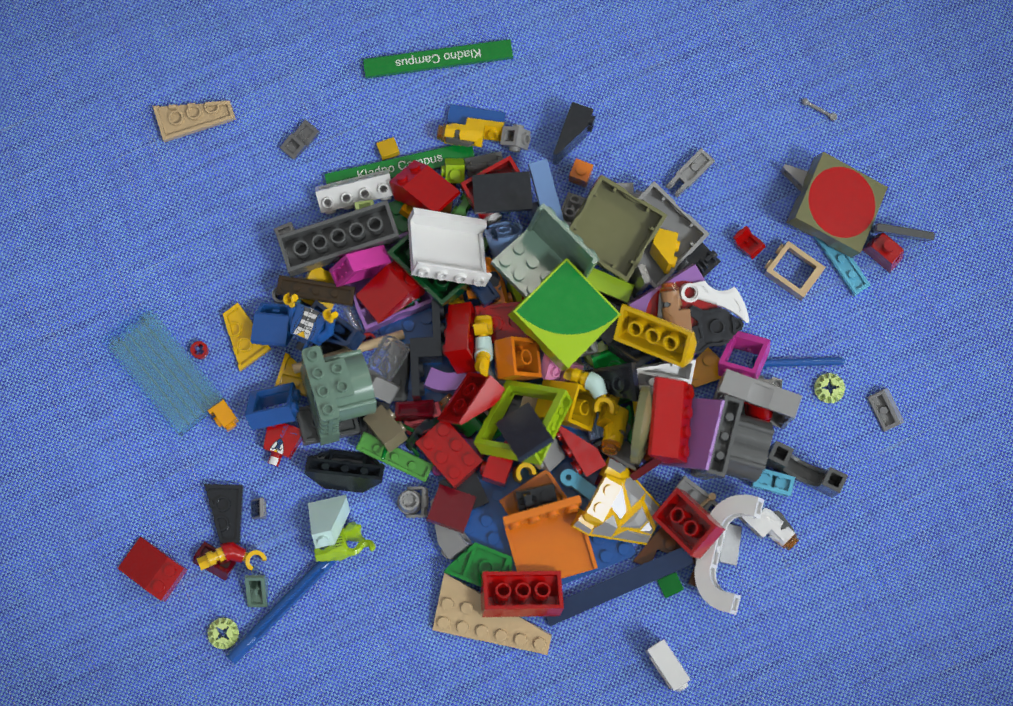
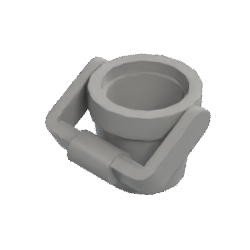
(411, 502)

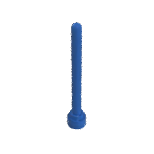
(801, 362)

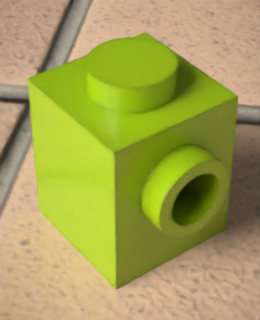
(453, 170)

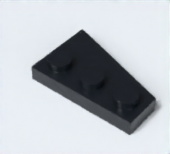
(227, 508)

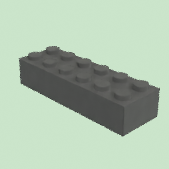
(335, 237)

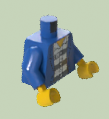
(308, 323)

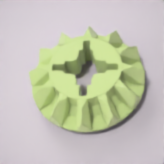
(823, 394)
(232, 633)

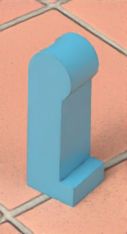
(573, 480)

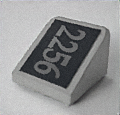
(258, 508)

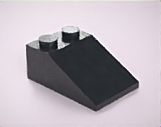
(575, 129)

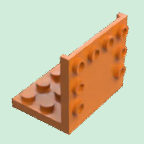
(546, 540)

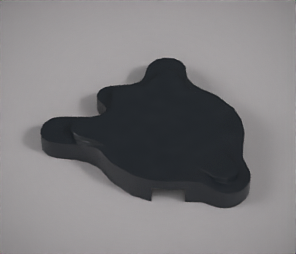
(713, 327)

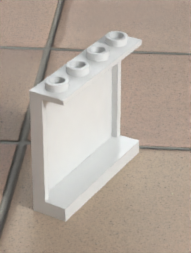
(447, 247)

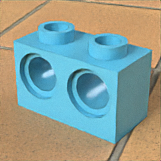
(775, 483)

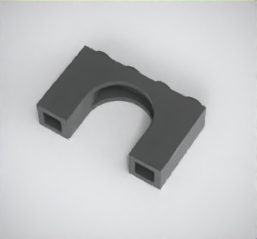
(826, 481)

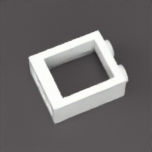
(668, 666)

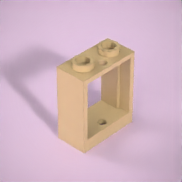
(784, 283)

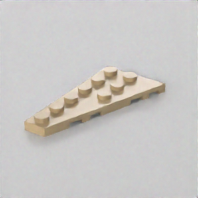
(461, 615)

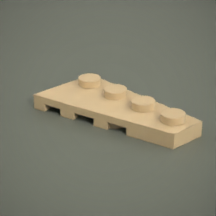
(184, 120)

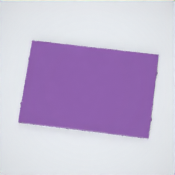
(704, 430)

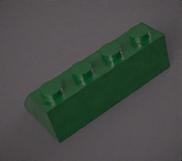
(440, 290)

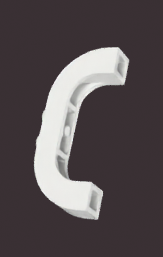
(707, 565)

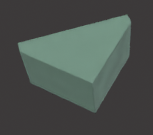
(256, 590)

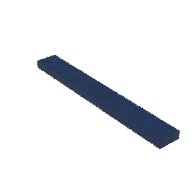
(622, 584)

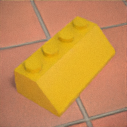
(655, 336)

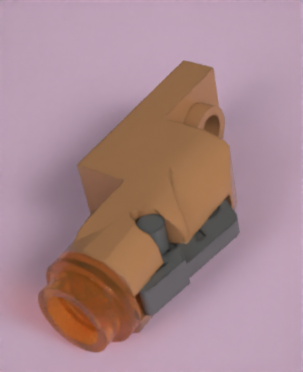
(670, 306)

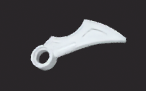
(728, 299)

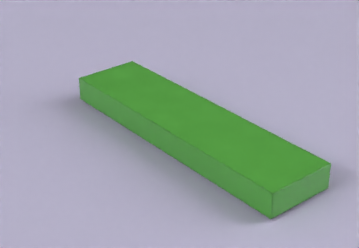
(397, 458)

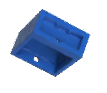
(272, 396)

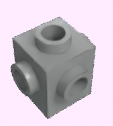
(515, 138)

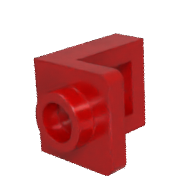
(748, 243)

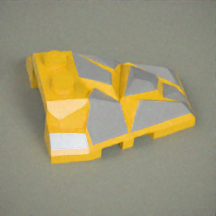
(618, 508)

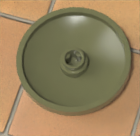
(641, 427)

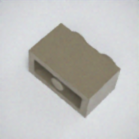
(386, 428)

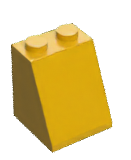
(581, 412)

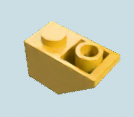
(663, 249)

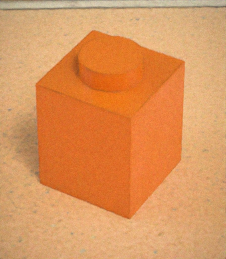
(581, 173)

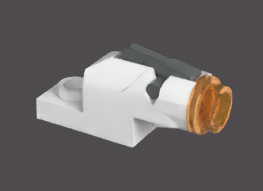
(774, 525)

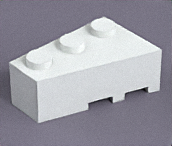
(666, 370)

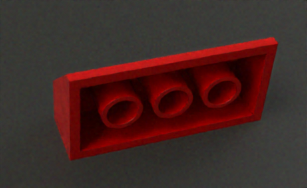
(670, 420)
(521, 594)

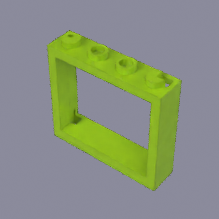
(552, 420)

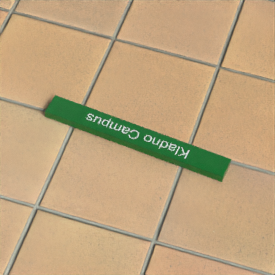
(438, 59)
(432, 158)

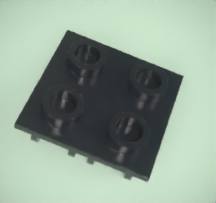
(703, 258)

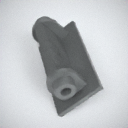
(481, 162)

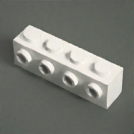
(356, 189)

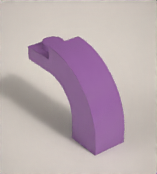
(444, 382)

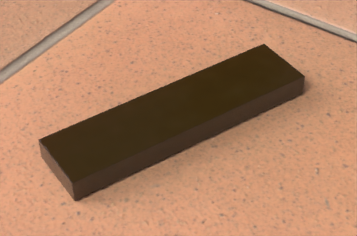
(316, 290)

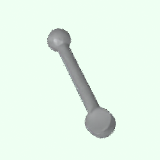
(832, 117)

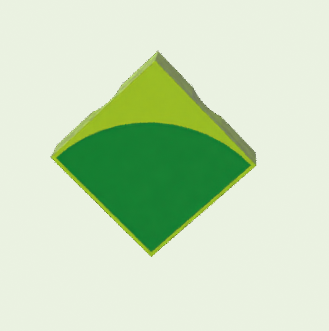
(564, 314)

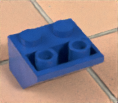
(271, 325)

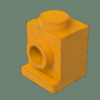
(224, 415)

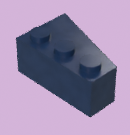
(344, 334)

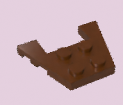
(665, 543)

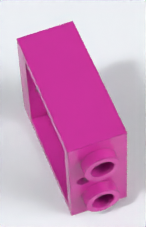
(360, 265)
(747, 343)

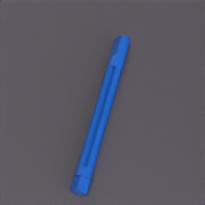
(278, 610)

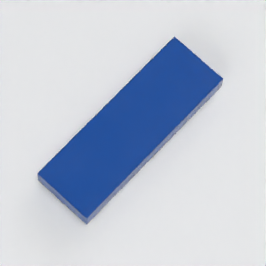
(459, 114)

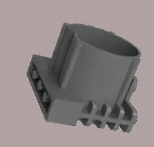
(739, 445)

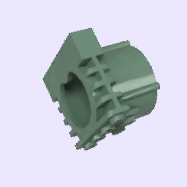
(336, 389)

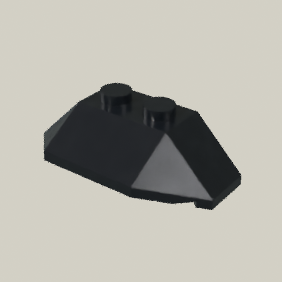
(344, 470)

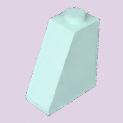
(327, 519)

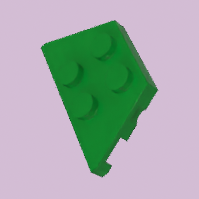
(478, 560)

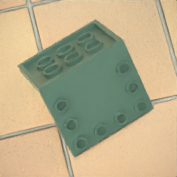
(541, 250)

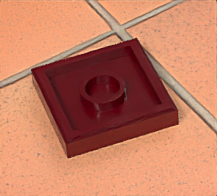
(451, 508)

